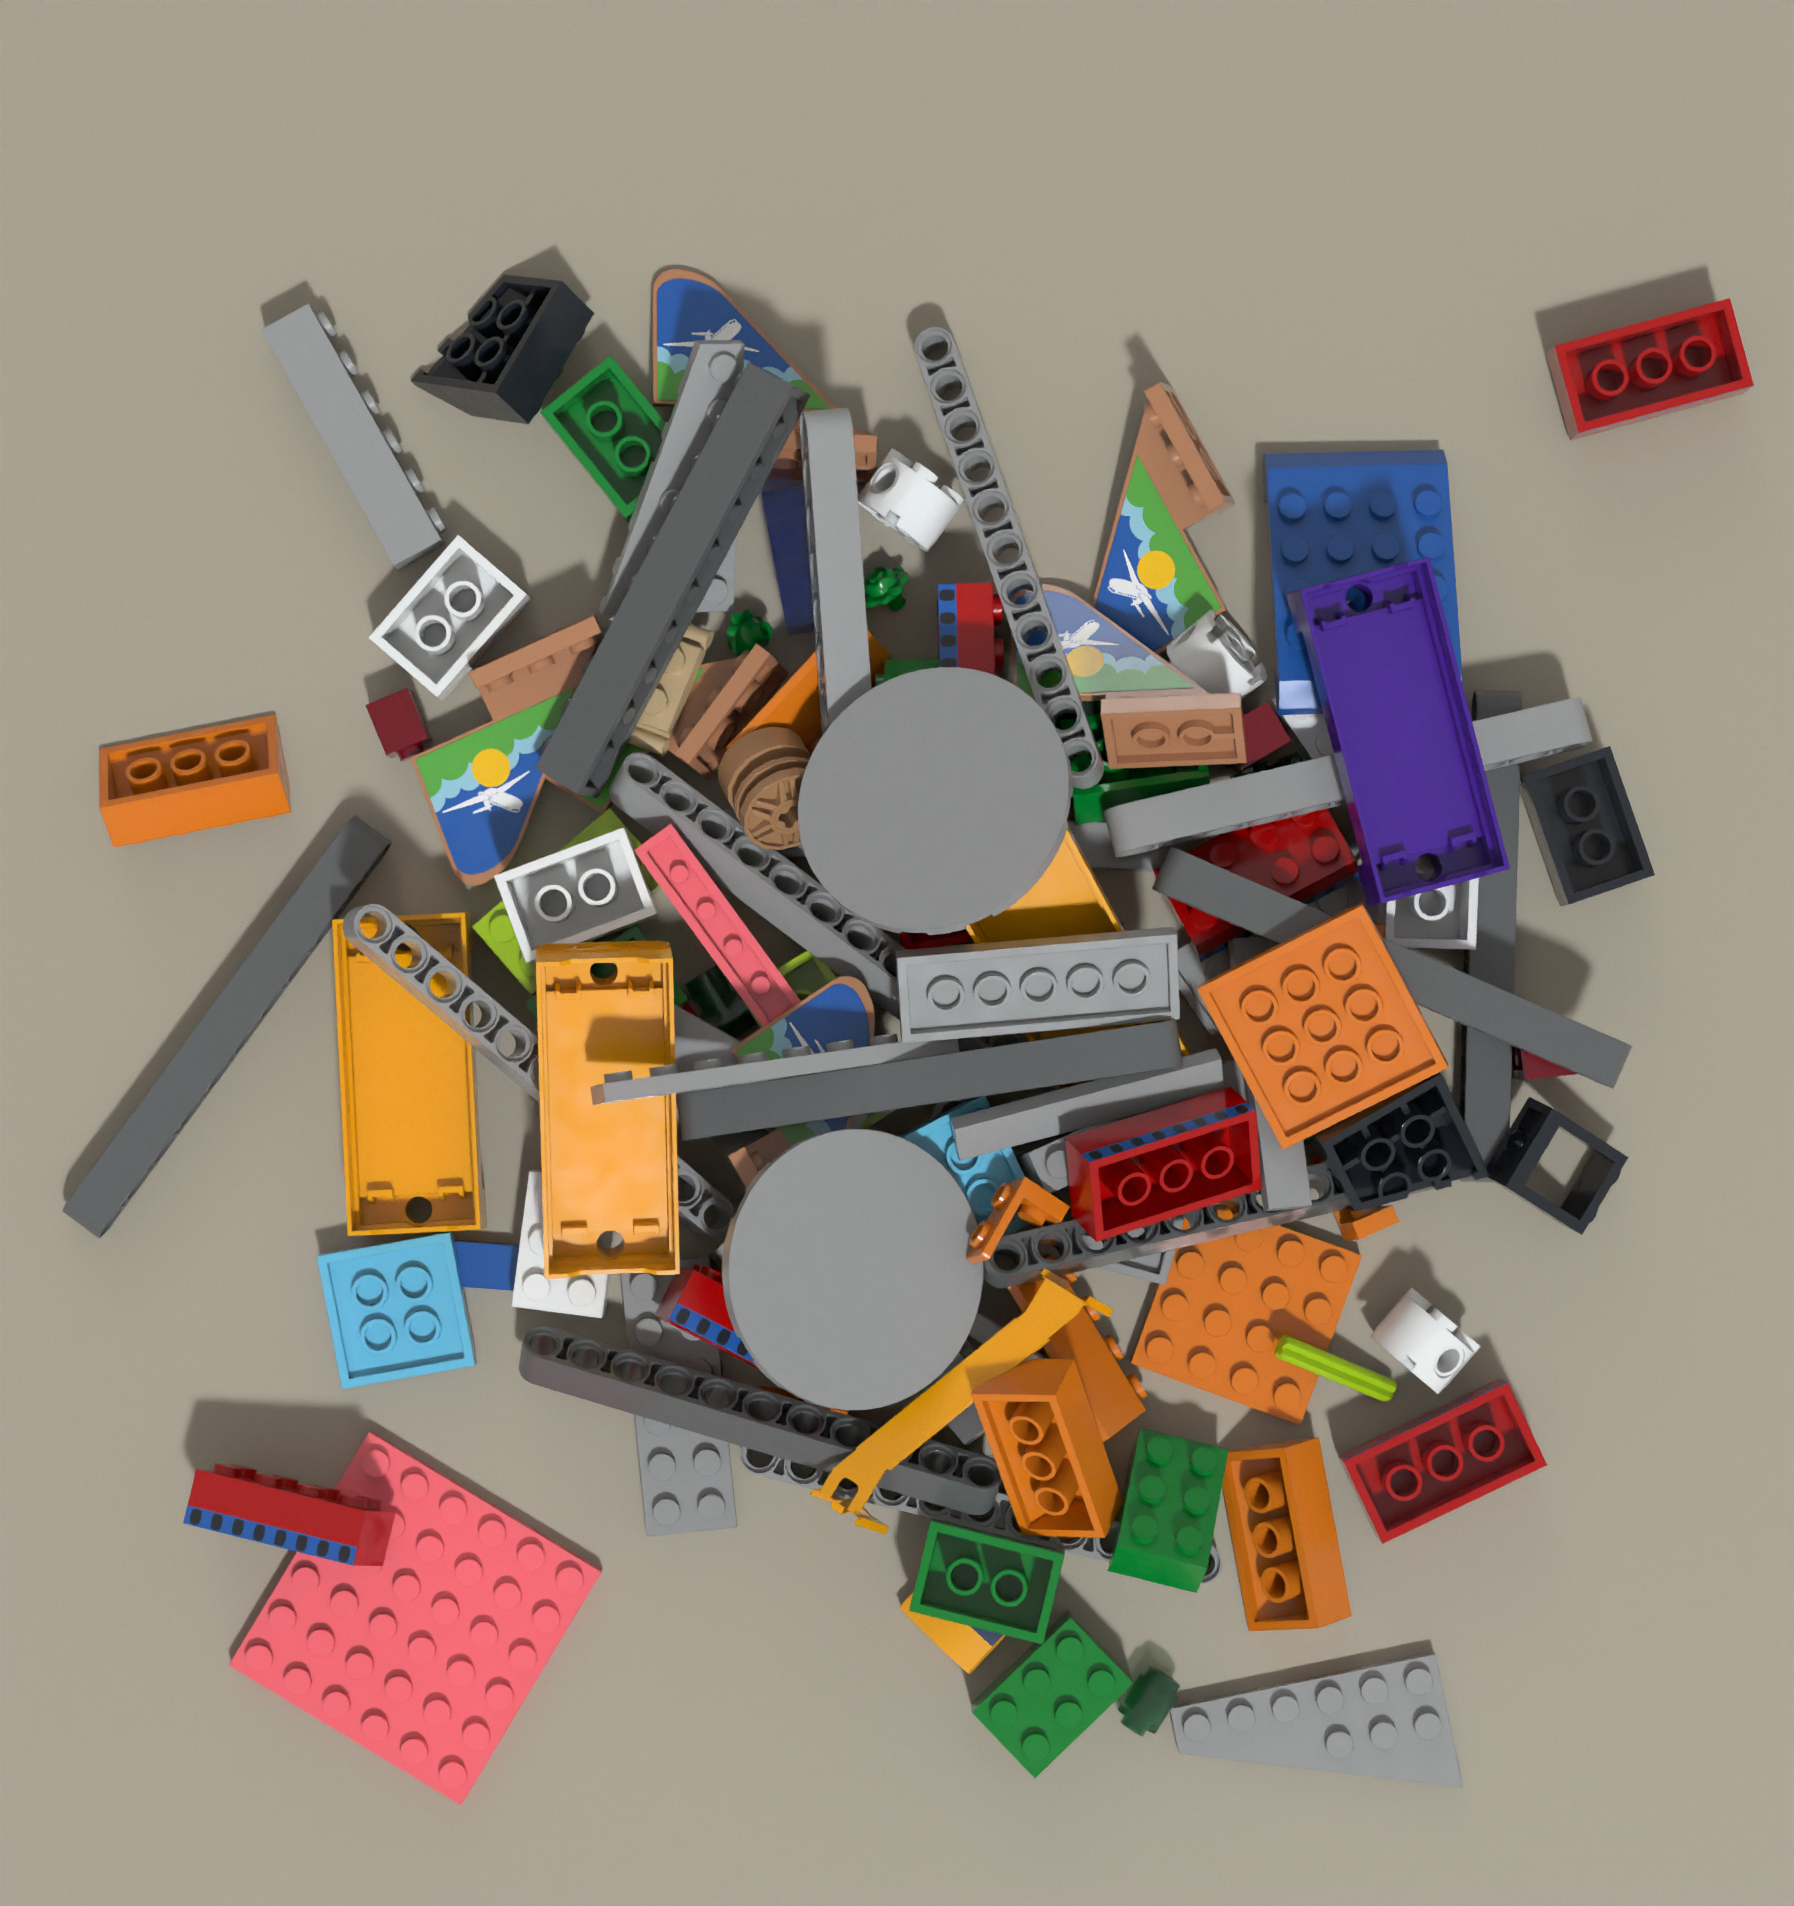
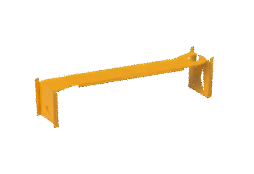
(951, 1395)

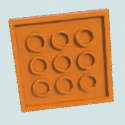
(1322, 1026)
(1233, 1303)

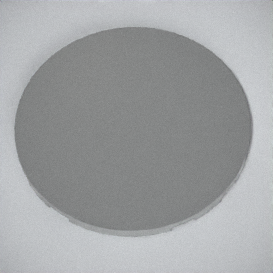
(935, 800)
(852, 1269)

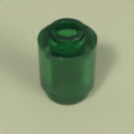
(1148, 1701)

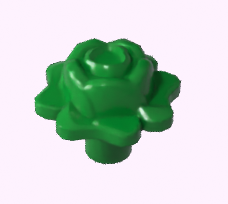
(885, 587)
(747, 631)

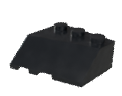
(509, 350)
(1400, 1146)

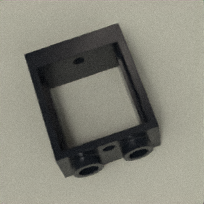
(1515, 1163)

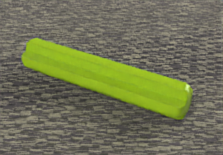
(1335, 1368)

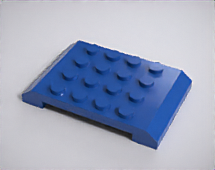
(1345, 518)

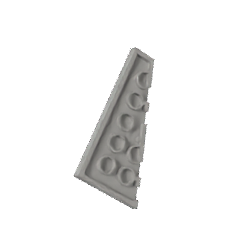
(701, 397)
(1351, 1721)

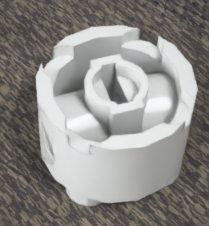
(909, 500)
(1216, 656)
(1424, 1341)

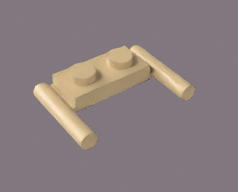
(671, 693)

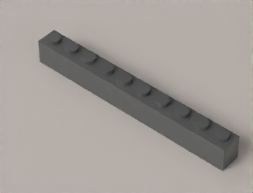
(672, 580)

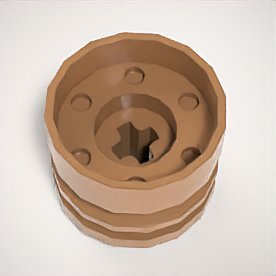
(763, 785)

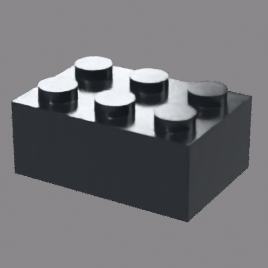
(1585, 826)

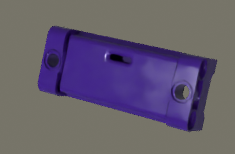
(1400, 730)

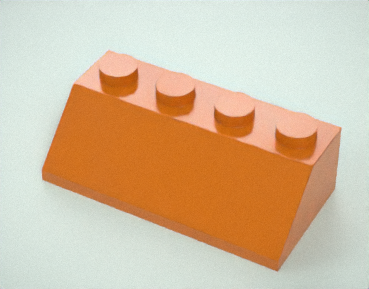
(798, 701)
(193, 781)
(1109, 1392)
(1049, 1450)
(1285, 1536)

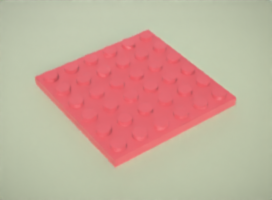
(436, 1641)

